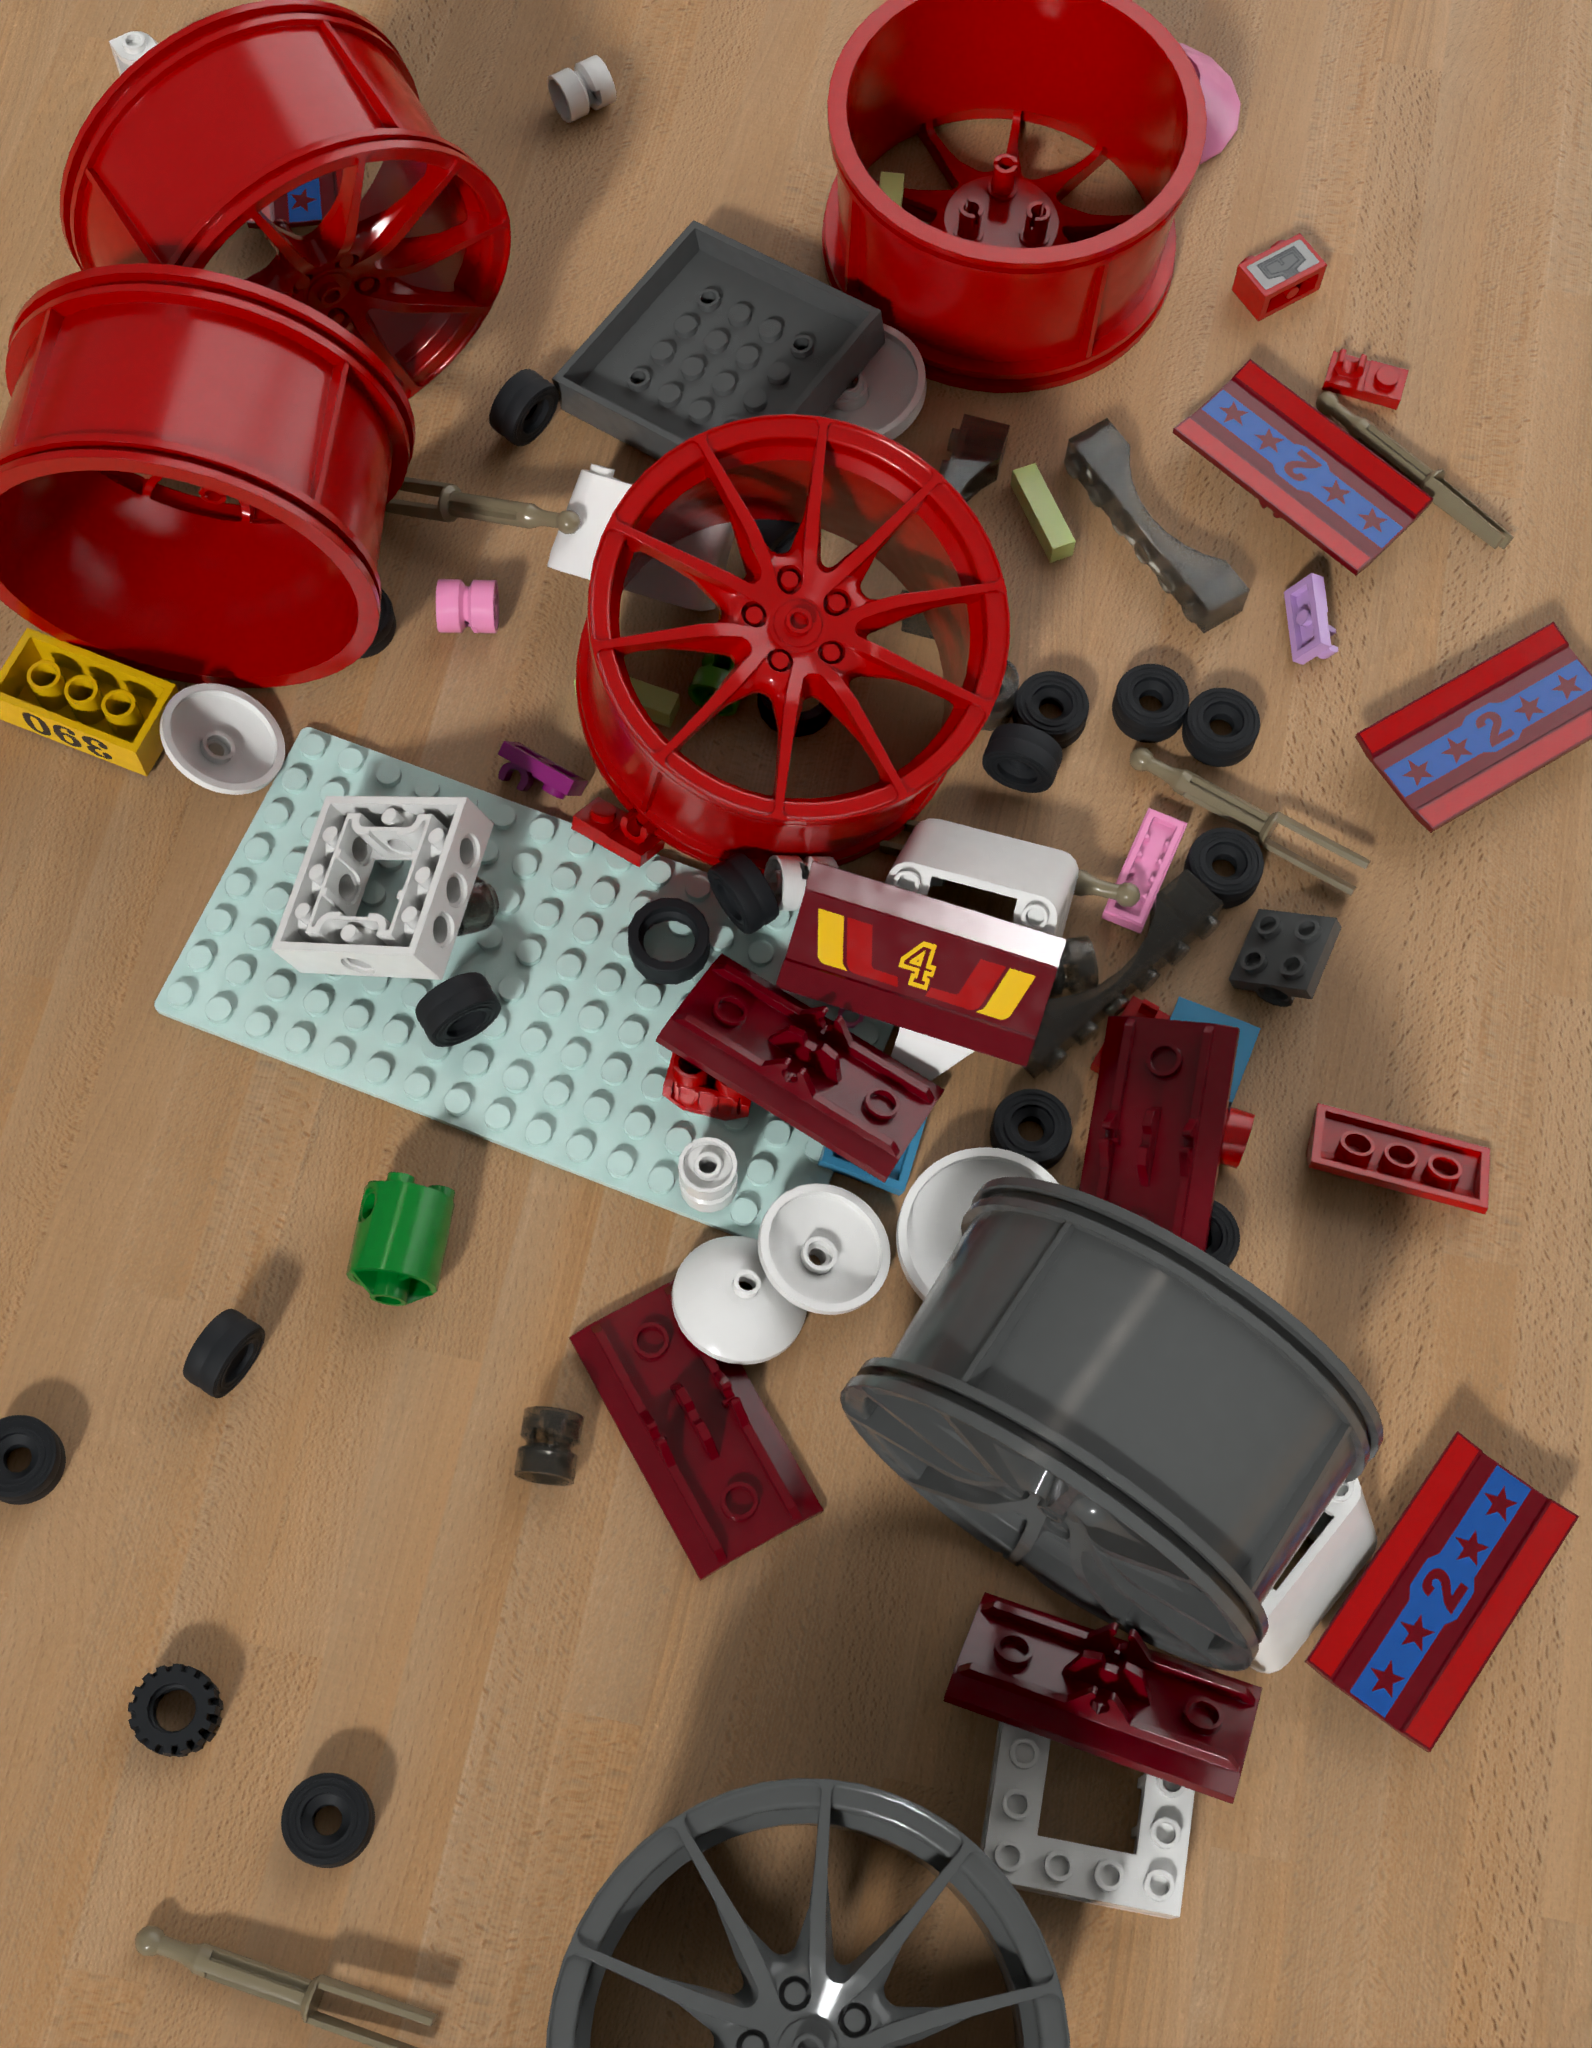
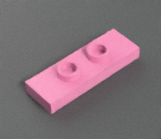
(1146, 867)

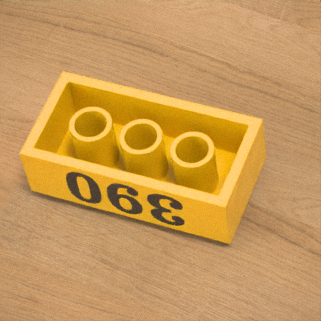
(84, 701)

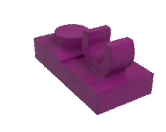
(530, 764)

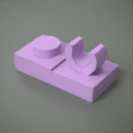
(1308, 620)

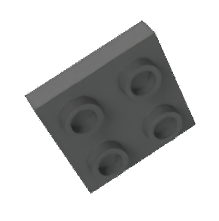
(1285, 955)

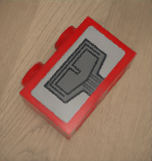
(1278, 276)

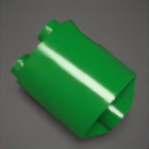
(401, 1239)

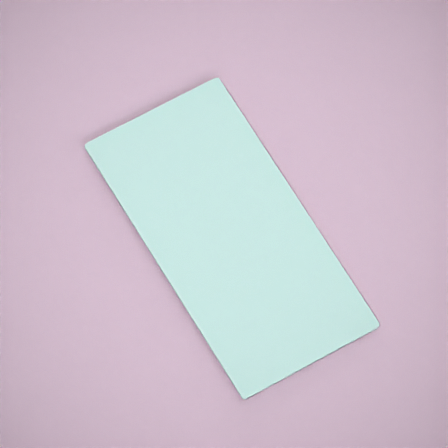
(574, 1051)

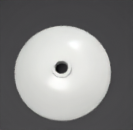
(230, 725)
(840, 1233)
(721, 1315)

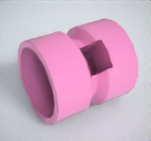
(467, 606)

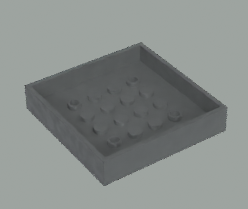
(715, 344)

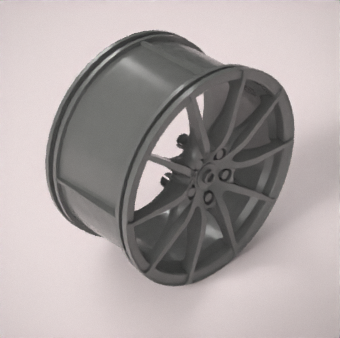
(1117, 1417)
(807, 1994)

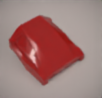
(701, 1093)

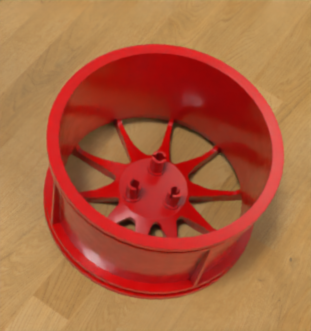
(253, 110)
(994, 278)
(212, 390)
(793, 628)

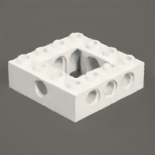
(320, 920)
(1137, 1882)

